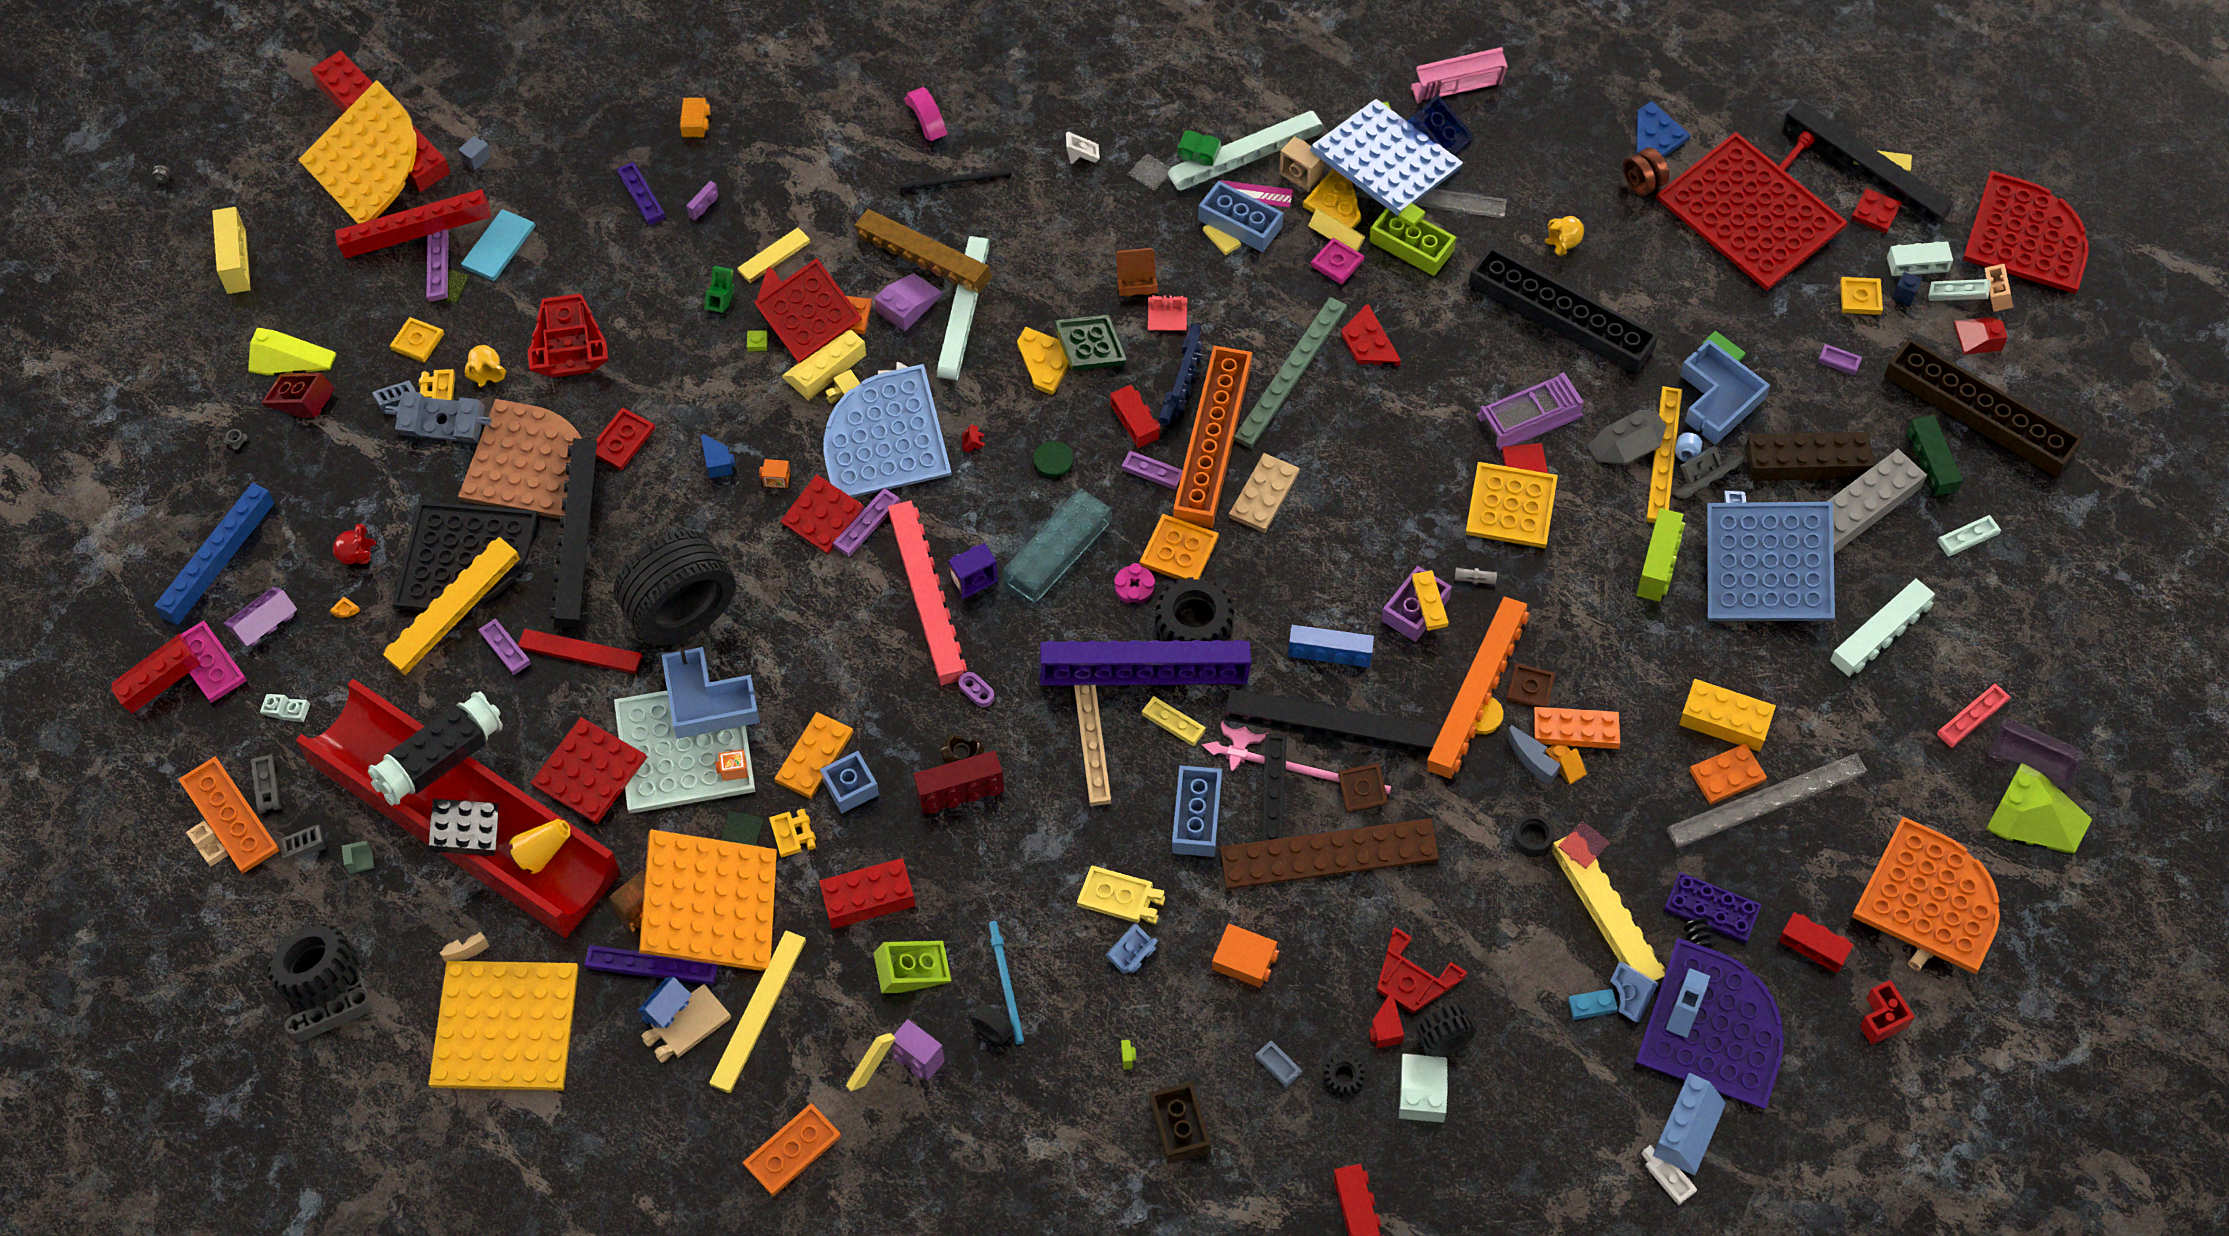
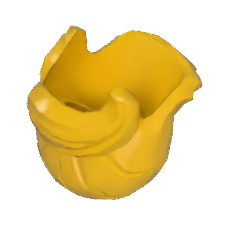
(1564, 233)
(484, 365)

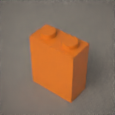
(1245, 955)

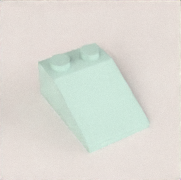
(1423, 1088)

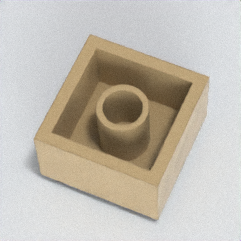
(1300, 164)

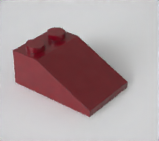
(299, 394)

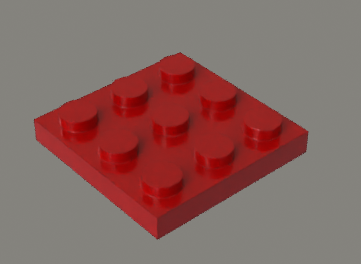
(822, 513)

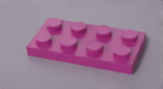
(217, 670)

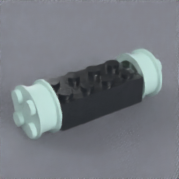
(435, 749)

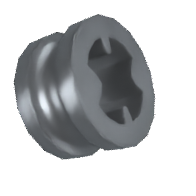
(161, 174)

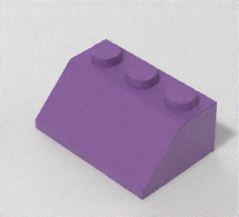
(261, 616)

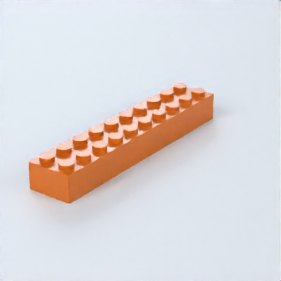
(1212, 436)

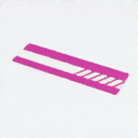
(1265, 194)

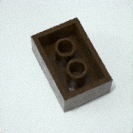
(1179, 1123)

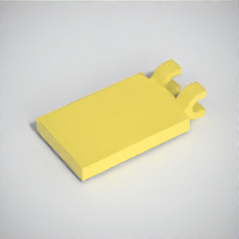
(1120, 895)

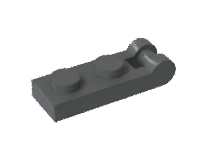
(265, 783)

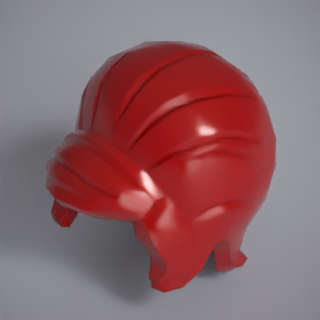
(353, 546)

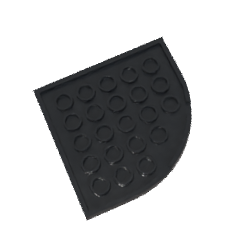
(447, 541)

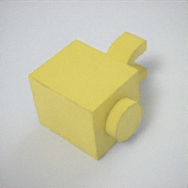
(843, 384)

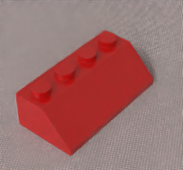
(155, 674)

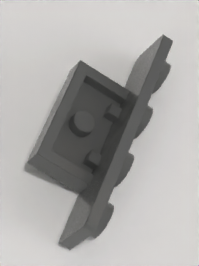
(1704, 469)

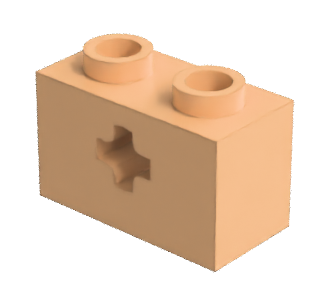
(1999, 288)

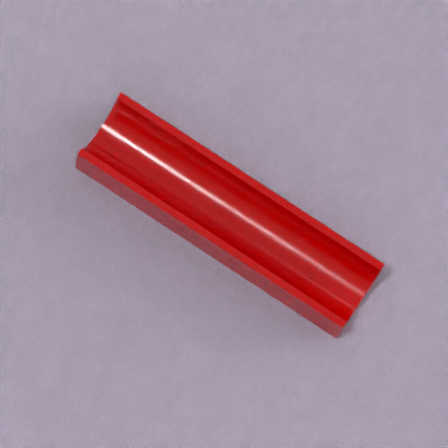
(554, 896)

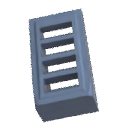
(386, 393)

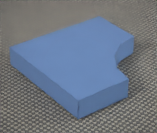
(1634, 990)

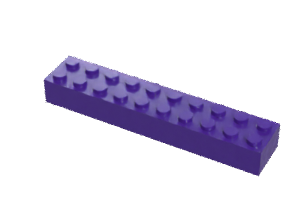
(1144, 662)

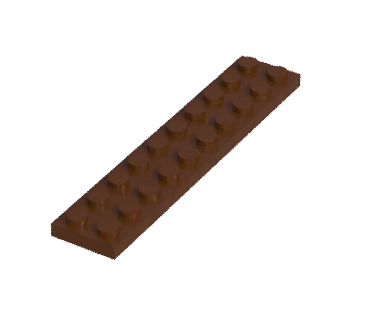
(1328, 854)

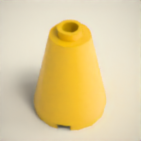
(537, 846)

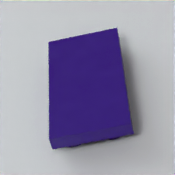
(1725, 911)

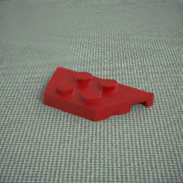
(1368, 340)

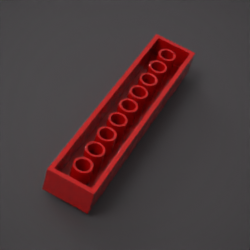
(345, 84)

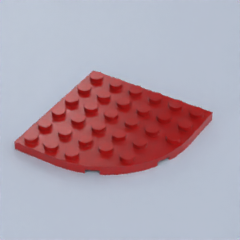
(2028, 233)

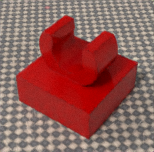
(971, 439)

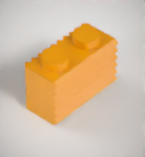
(693, 117)

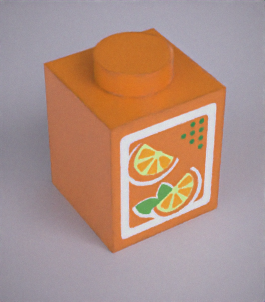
(775, 473)
(732, 765)

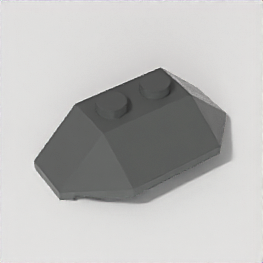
(1628, 438)

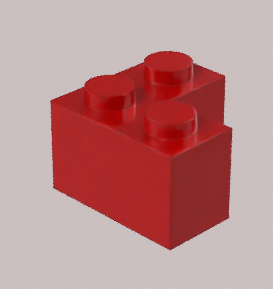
(1889, 1015)

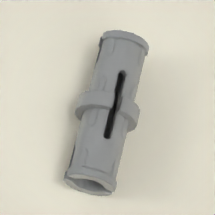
(1475, 576)

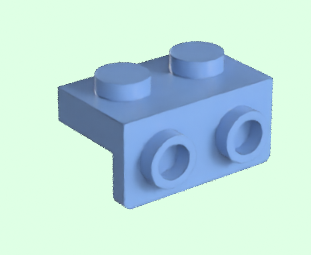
(1131, 949)

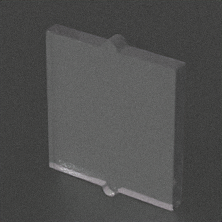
(1150, 172)

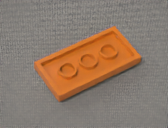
(1576, 727)
(792, 1149)

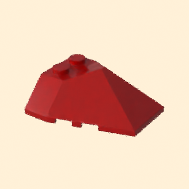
(566, 338)

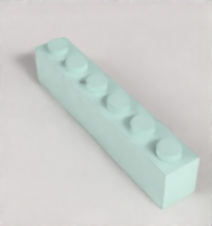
(1882, 627)

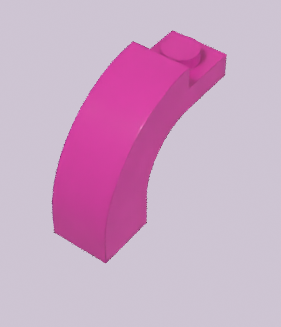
(927, 113)

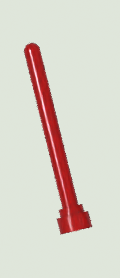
(1804, 141)

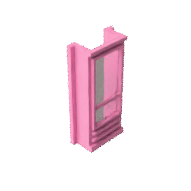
(1460, 74)

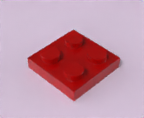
(1876, 210)

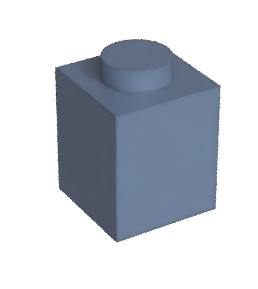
(474, 152)

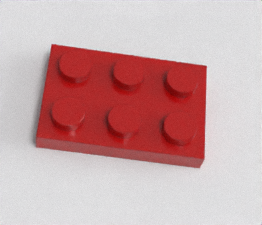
(623, 438)

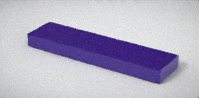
(641, 193)

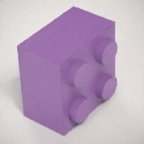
(917, 1050)

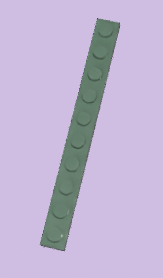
(1290, 373)

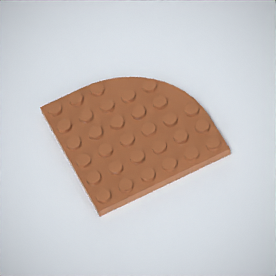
(521, 460)

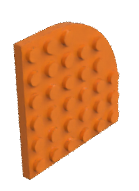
(1932, 896)

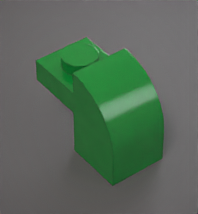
(721, 289)

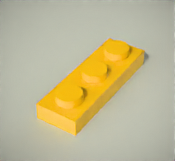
(1430, 600)

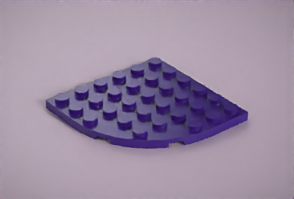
(1735, 1032)

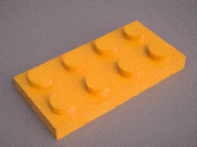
(815, 749)

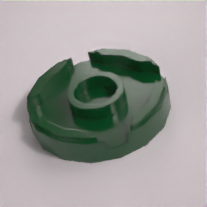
(1053, 459)

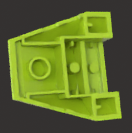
(2039, 813)

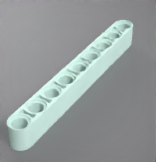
(1247, 150)
(961, 318)

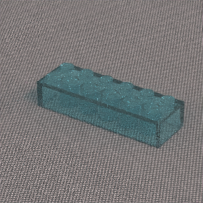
(1057, 545)

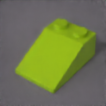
(911, 965)

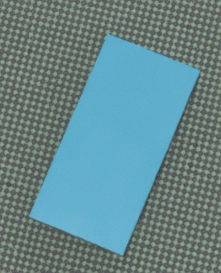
(498, 245)

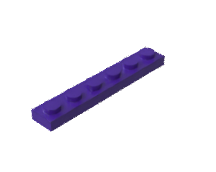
(649, 965)

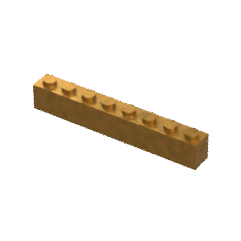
(923, 251)

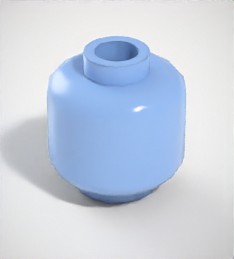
(1688, 446)

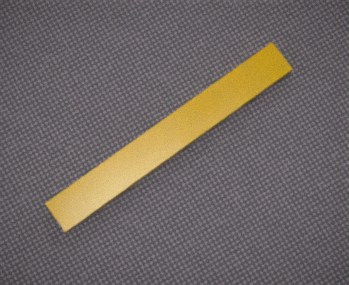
(1664, 456)

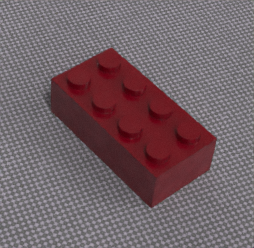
(959, 782)

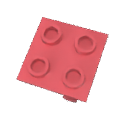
(1167, 313)

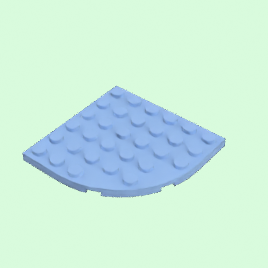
(885, 435)

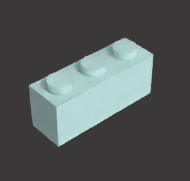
(1920, 258)

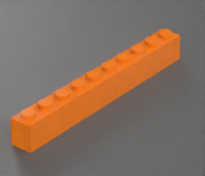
(1477, 688)

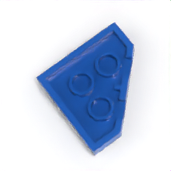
(1658, 130)

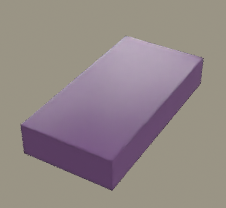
(1840, 359)

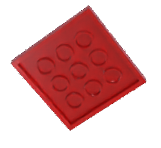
(807, 310)
(588, 770)

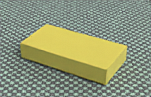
(1223, 241)

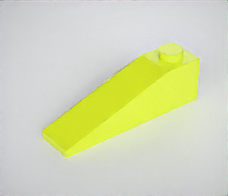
(279, 352)

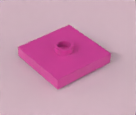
(1337, 261)

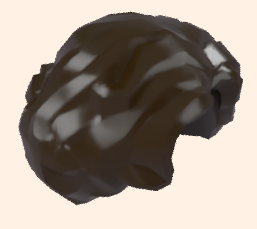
(957, 748)

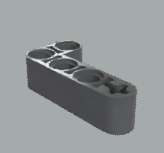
(328, 1012)

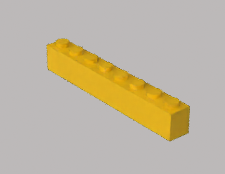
(451, 605)

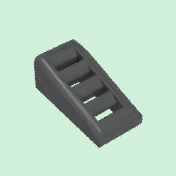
(317, 845)

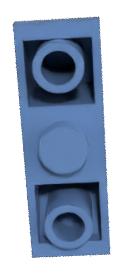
(1688, 1003)

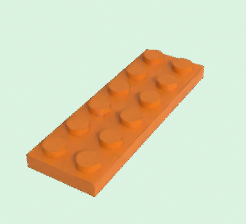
(229, 815)

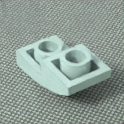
(283, 708)

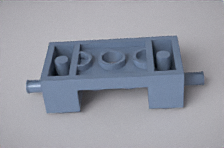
(419, 417)

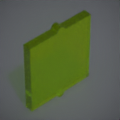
(456, 284)

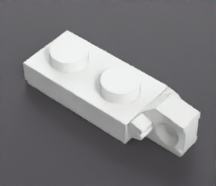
(1669, 1177)

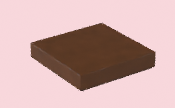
(1530, 686)
(1362, 787)

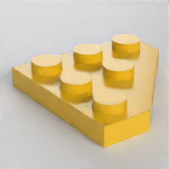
(1336, 198)
(1043, 359)

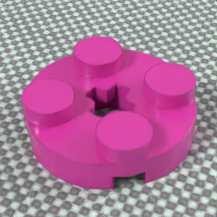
(1134, 573)

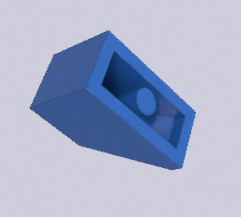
(717, 457)

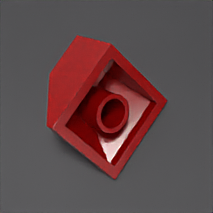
(1981, 335)

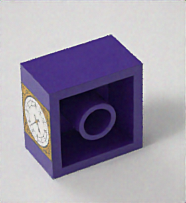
(973, 570)

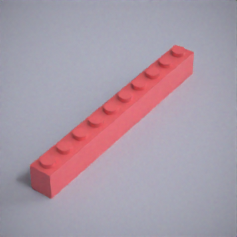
(926, 593)

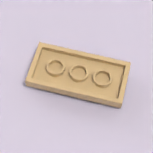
(1264, 493)

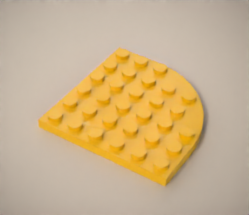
(365, 154)

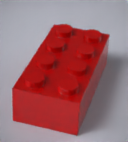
(867, 893)

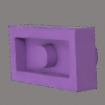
(702, 200)

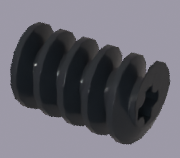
(1697, 933)

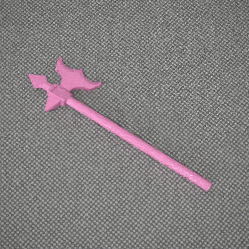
(1237, 753)

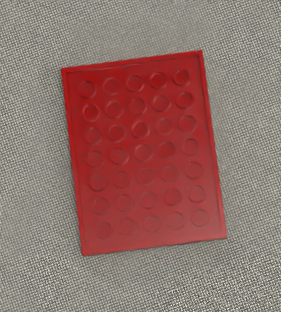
(1751, 211)

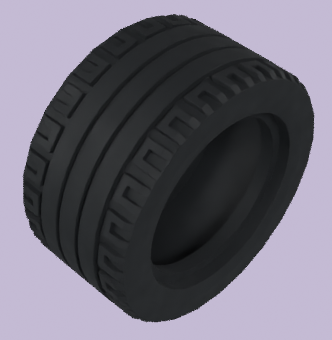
(674, 587)

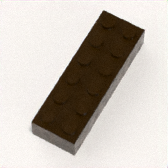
(1808, 456)

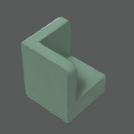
(358, 857)

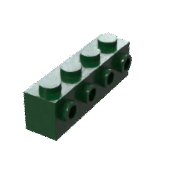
(1934, 455)

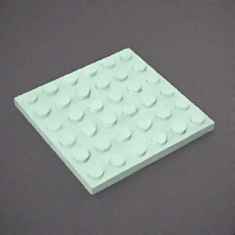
(675, 768)

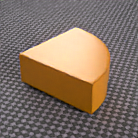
(344, 608)

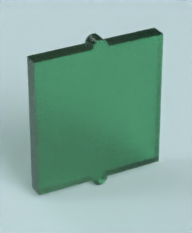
(742, 829)

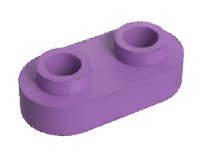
(977, 690)

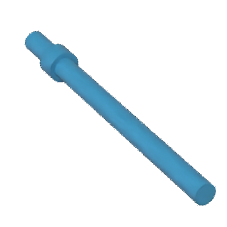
(997, 944)

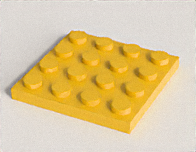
(1511, 505)

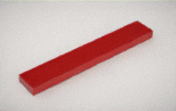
(580, 651)

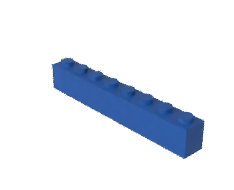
(214, 554)

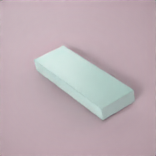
(1959, 290)
(1969, 535)

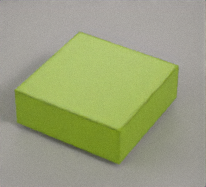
(1411, 215)

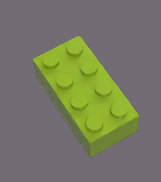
(1421, 246)
(1661, 555)

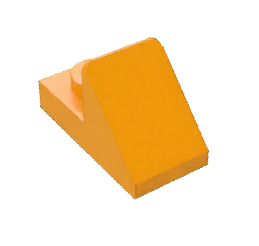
(1571, 762)

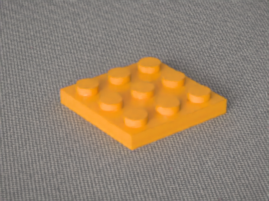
(1178, 548)

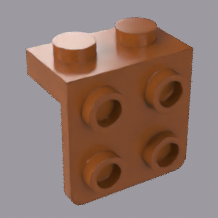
(1136, 272)

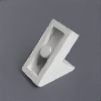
(1081, 147)

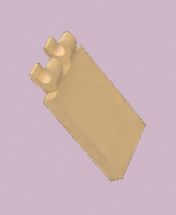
(690, 1025)

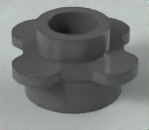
(232, 435)

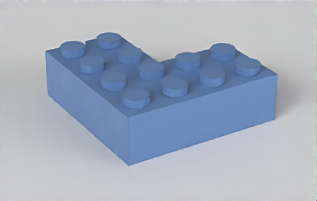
(1728, 390)
(704, 705)

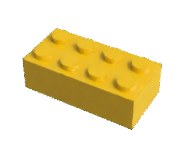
(1727, 715)

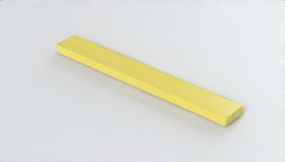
(757, 1012)

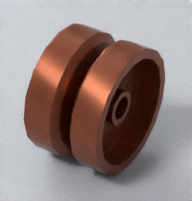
(1645, 171)

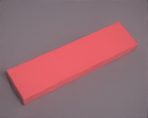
(1973, 715)

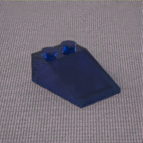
(1441, 125)

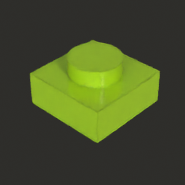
(757, 340)
(1128, 1054)

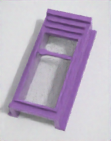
(1533, 411)

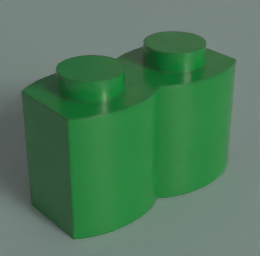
(1199, 148)

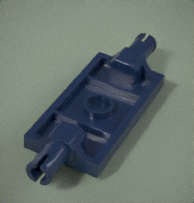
(1175, 401)

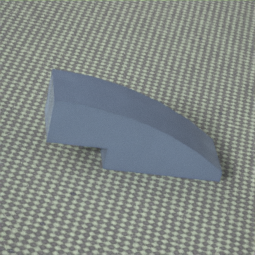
(1533, 755)

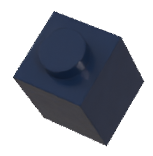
(1907, 288)

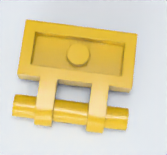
(442, 384)
(786, 836)

